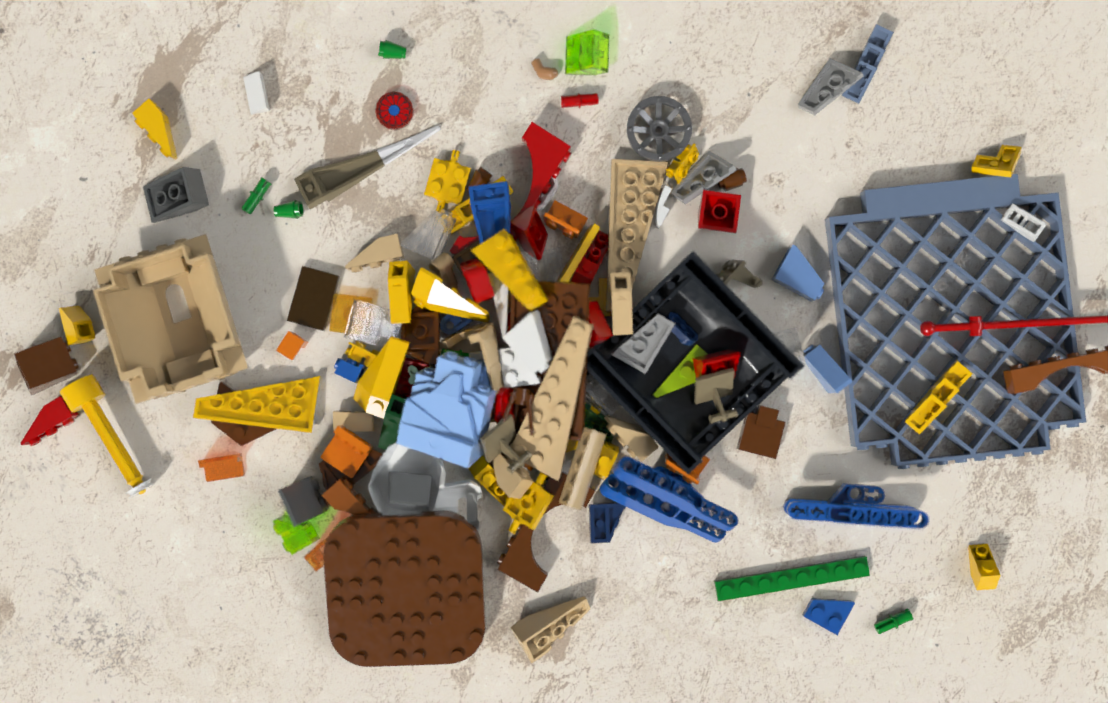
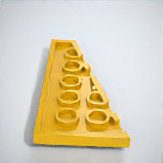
(271, 406)

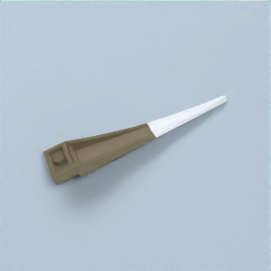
(334, 179)

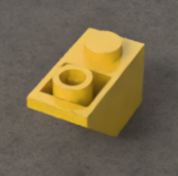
(76, 325)
(983, 567)

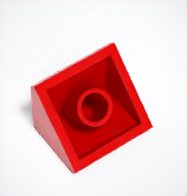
(719, 211)
(530, 232)
(715, 362)

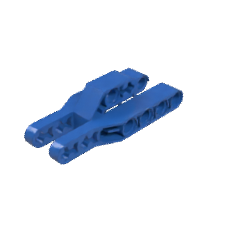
(670, 492)
(867, 511)

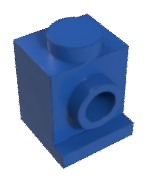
(349, 369)

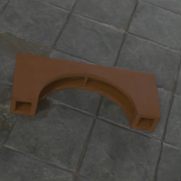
(519, 558)

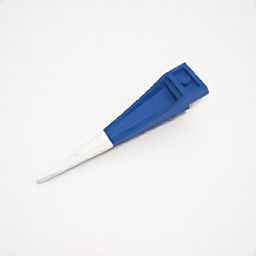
(491, 215)

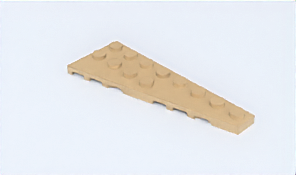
(633, 199)
(556, 404)

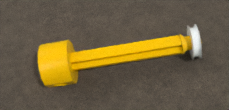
(84, 395)

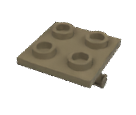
(736, 270)
(713, 388)
(498, 441)

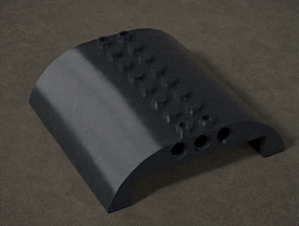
(720, 324)

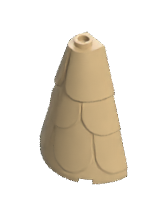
(479, 338)

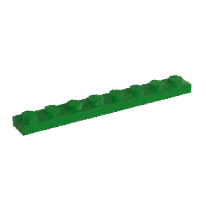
(792, 578)

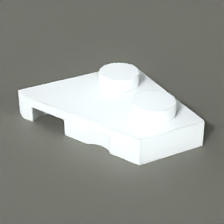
(514, 370)

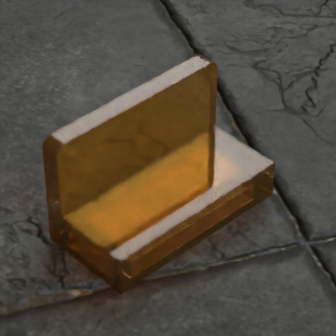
(223, 467)
(315, 556)

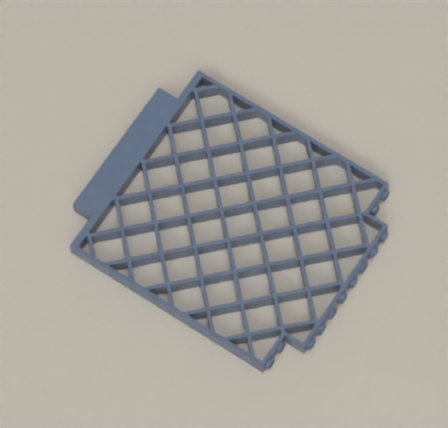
(941, 200)

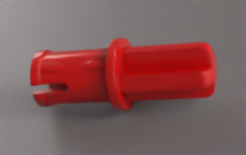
(579, 100)

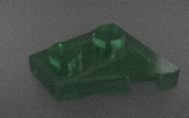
(597, 423)

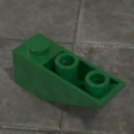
(392, 421)

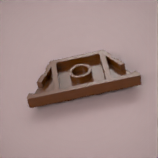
(423, 335)
(239, 433)
(331, 474)

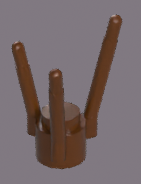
(520, 397)

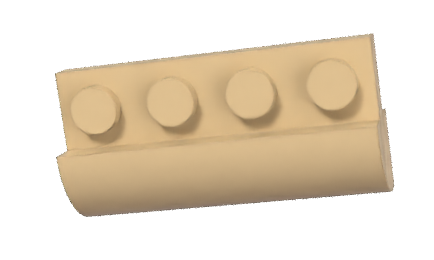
(582, 469)

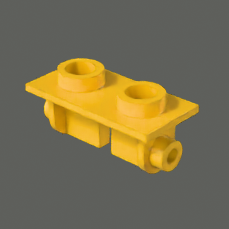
(680, 169)
(358, 351)

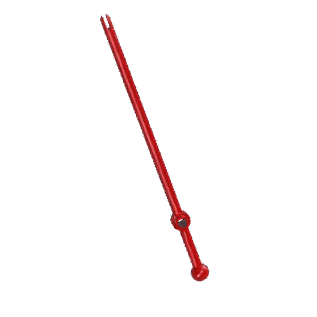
(976, 325)

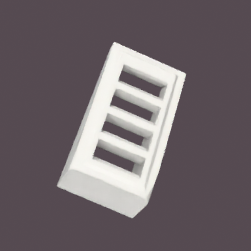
(1019, 227)

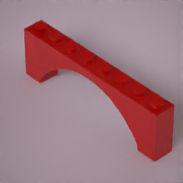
(547, 156)

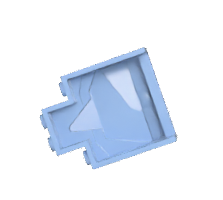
(448, 411)

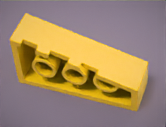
(510, 267)

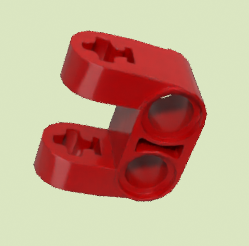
(477, 280)

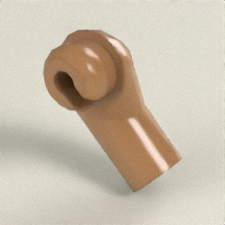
(544, 72)

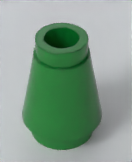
(391, 50)
(291, 209)

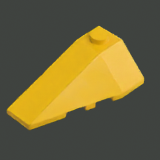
(435, 296)
(381, 377)

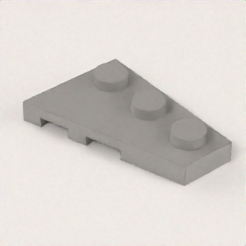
(828, 85)
(702, 176)
(645, 344)

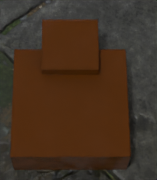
(761, 432)

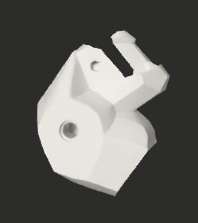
(442, 495)

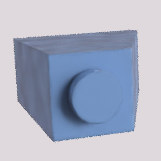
(798, 275)
(826, 369)

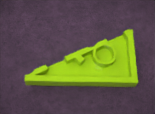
(682, 375)

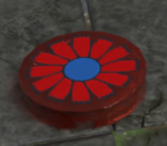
(394, 110)

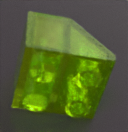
(587, 53)
(295, 537)

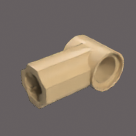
(442, 268)

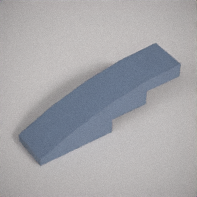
(868, 61)

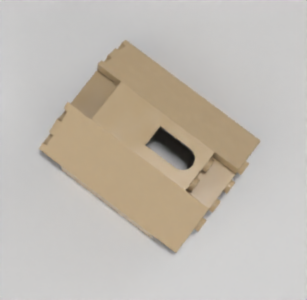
(146, 342)

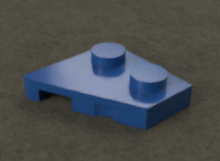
(828, 613)

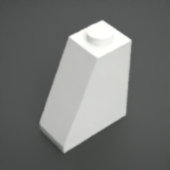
(530, 343)

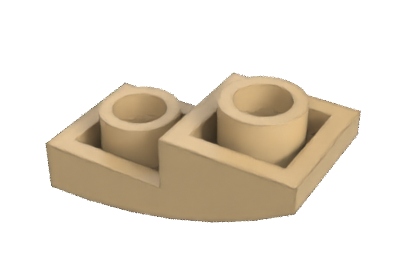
(354, 421)

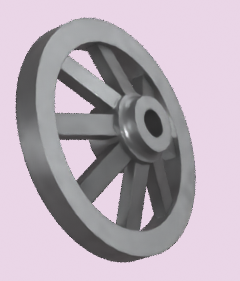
(663, 125)

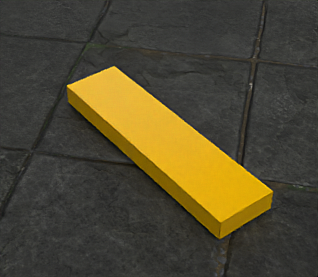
(578, 253)

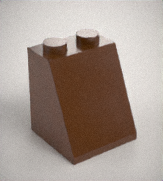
(46, 365)

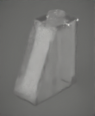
(431, 235)

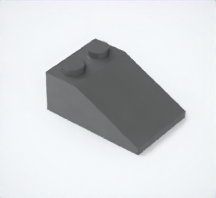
(175, 194)
(303, 500)

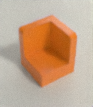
(291, 345)

